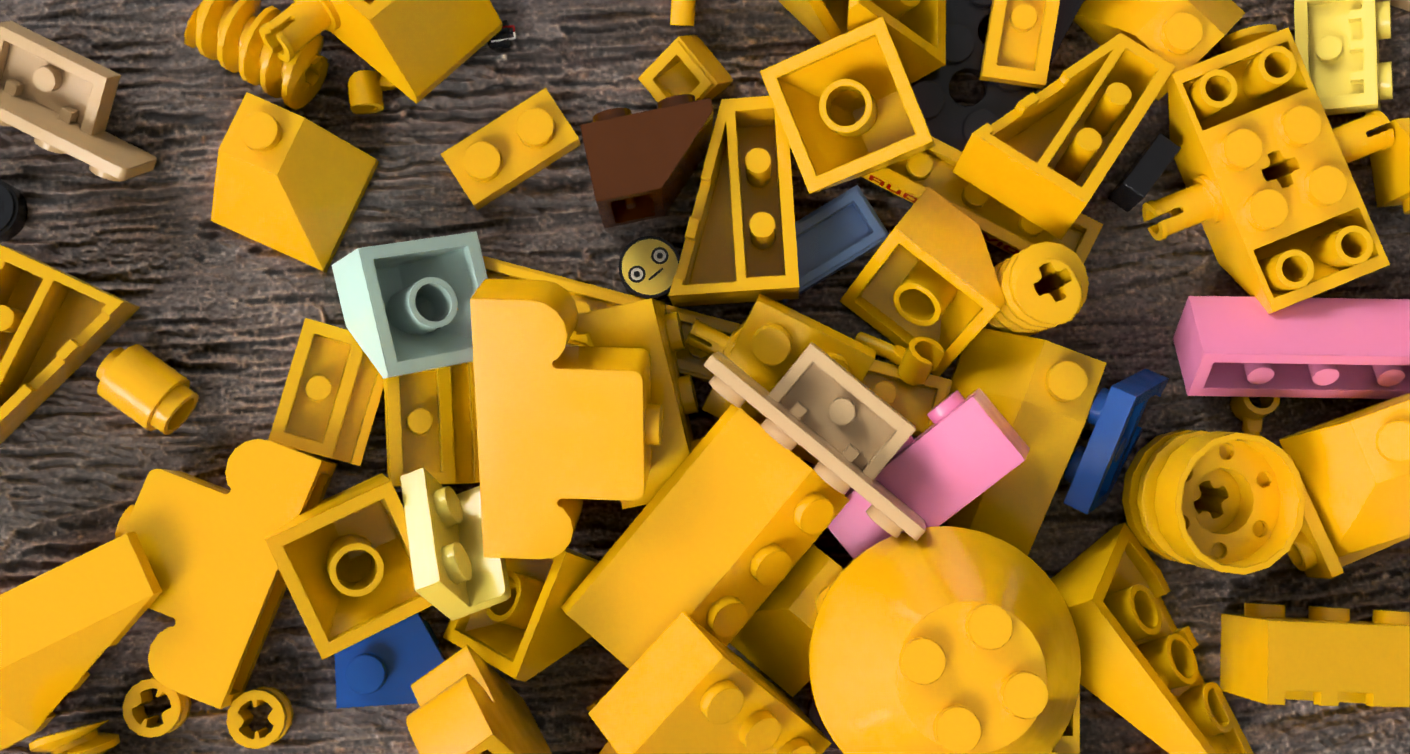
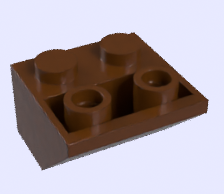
(645, 156)

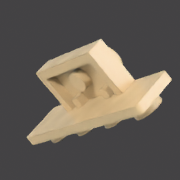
(64, 103)
(833, 420)

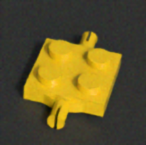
(770, 345)

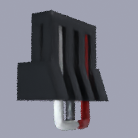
(503, 38)

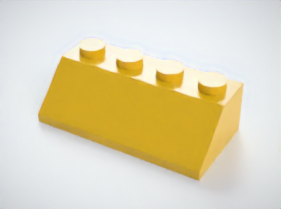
(707, 541)

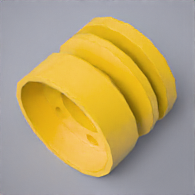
(1214, 500)

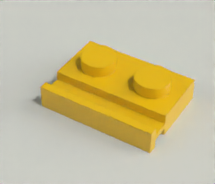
(328, 395)
(432, 425)

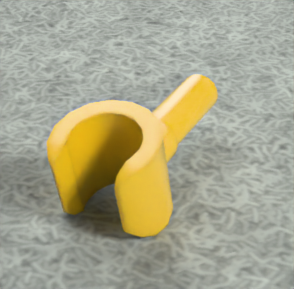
(366, 91)
(915, 362)
(1252, 415)

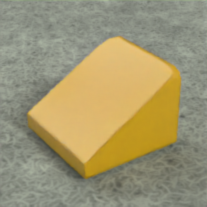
(686, 69)

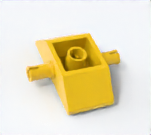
(404, 40)
(1257, 115)

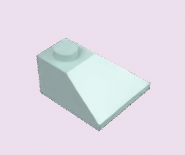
(406, 299)

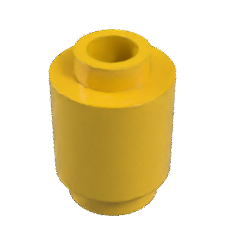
(146, 389)

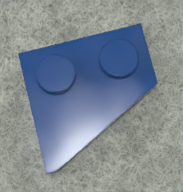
(1116, 430)
(386, 665)

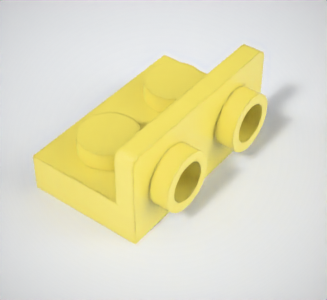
(1342, 52)
(448, 547)

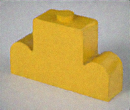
(552, 418)
(216, 564)
(471, 711)

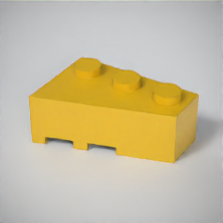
(1065, 138)
(743, 213)
(650, 327)
(46, 331)
(1316, 656)
(701, 700)

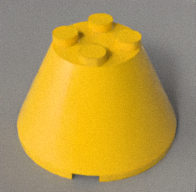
(944, 649)

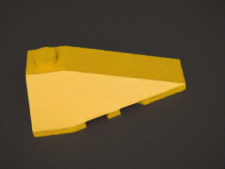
(1046, 400)
(62, 626)
(1138, 655)

